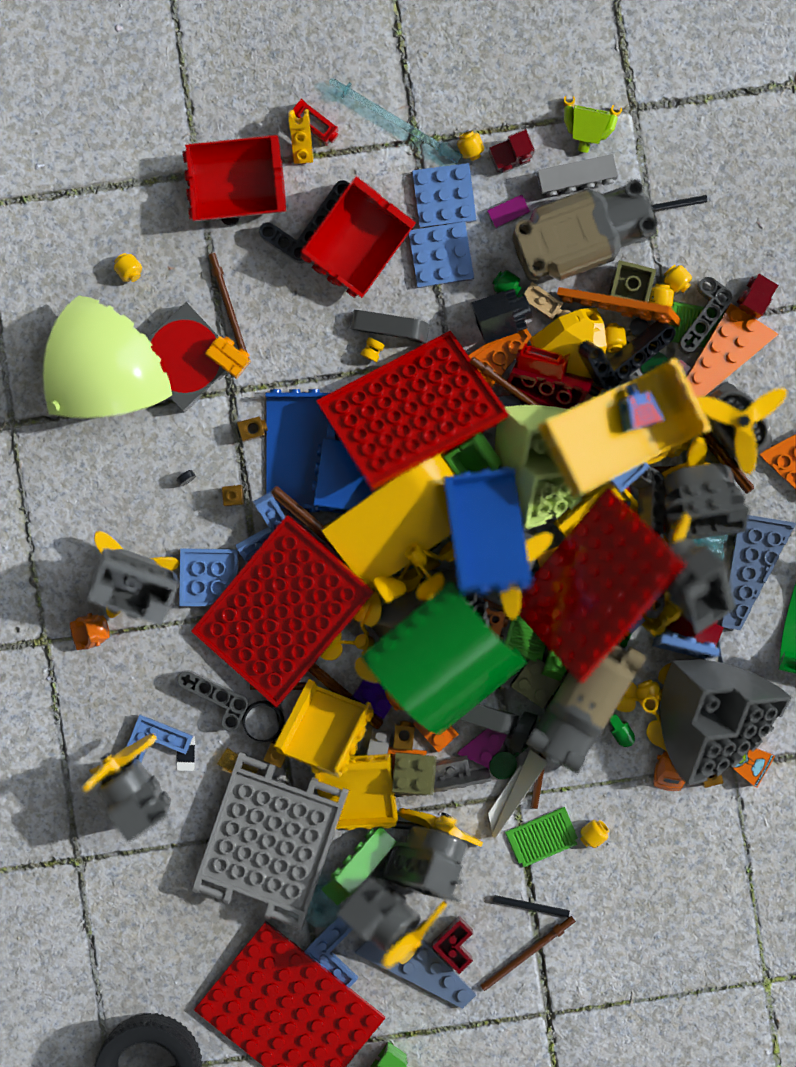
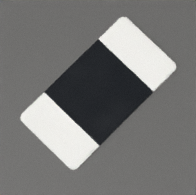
(186, 761)

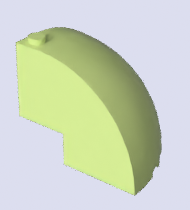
(100, 364)
(538, 479)

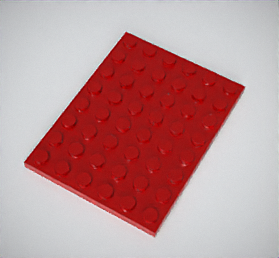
(412, 409)
(597, 585)
(282, 611)
(287, 1006)

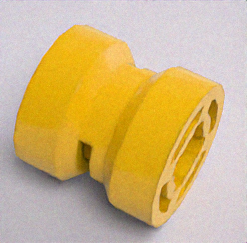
(370, 353)

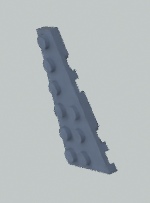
(752, 562)
(425, 970)

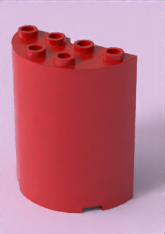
(234, 178)
(357, 238)

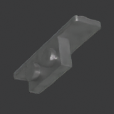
(456, 774)

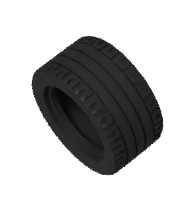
(151, 1029)

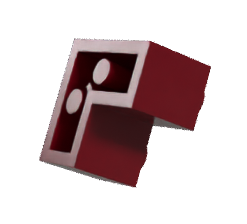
(513, 151)
(757, 297)
(685, 627)
(450, 943)

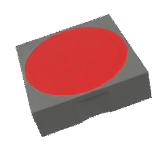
(182, 350)

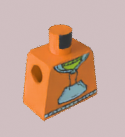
(754, 766)

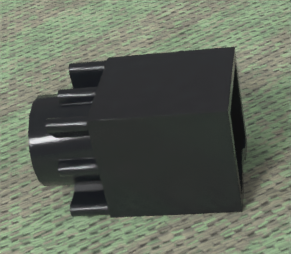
(501, 315)

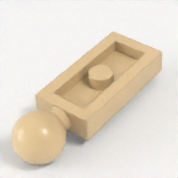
(544, 302)

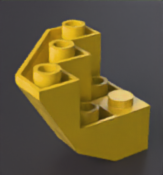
(567, 334)

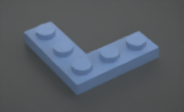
(273, 517)
(165, 735)
(322, 952)

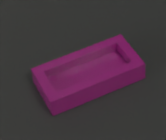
(508, 211)

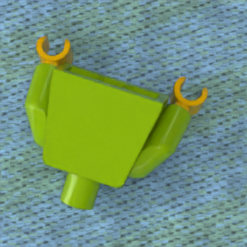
(589, 124)

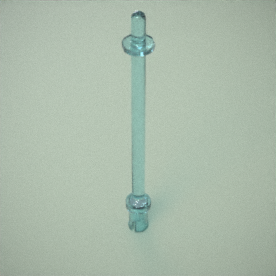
(442, 148)

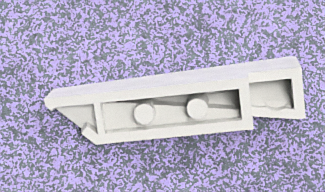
(515, 791)

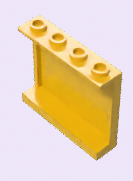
(324, 729)
(370, 792)

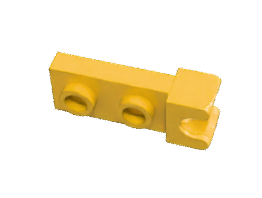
(301, 137)

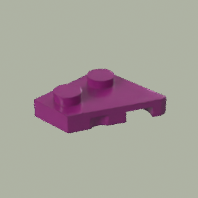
(483, 747)

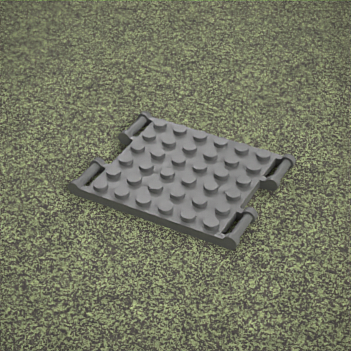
(270, 841)

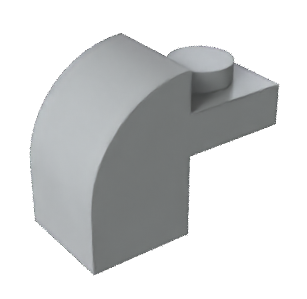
(379, 742)

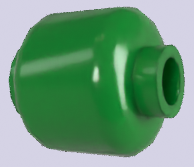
(506, 281)

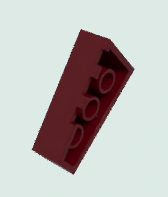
(546, 391)

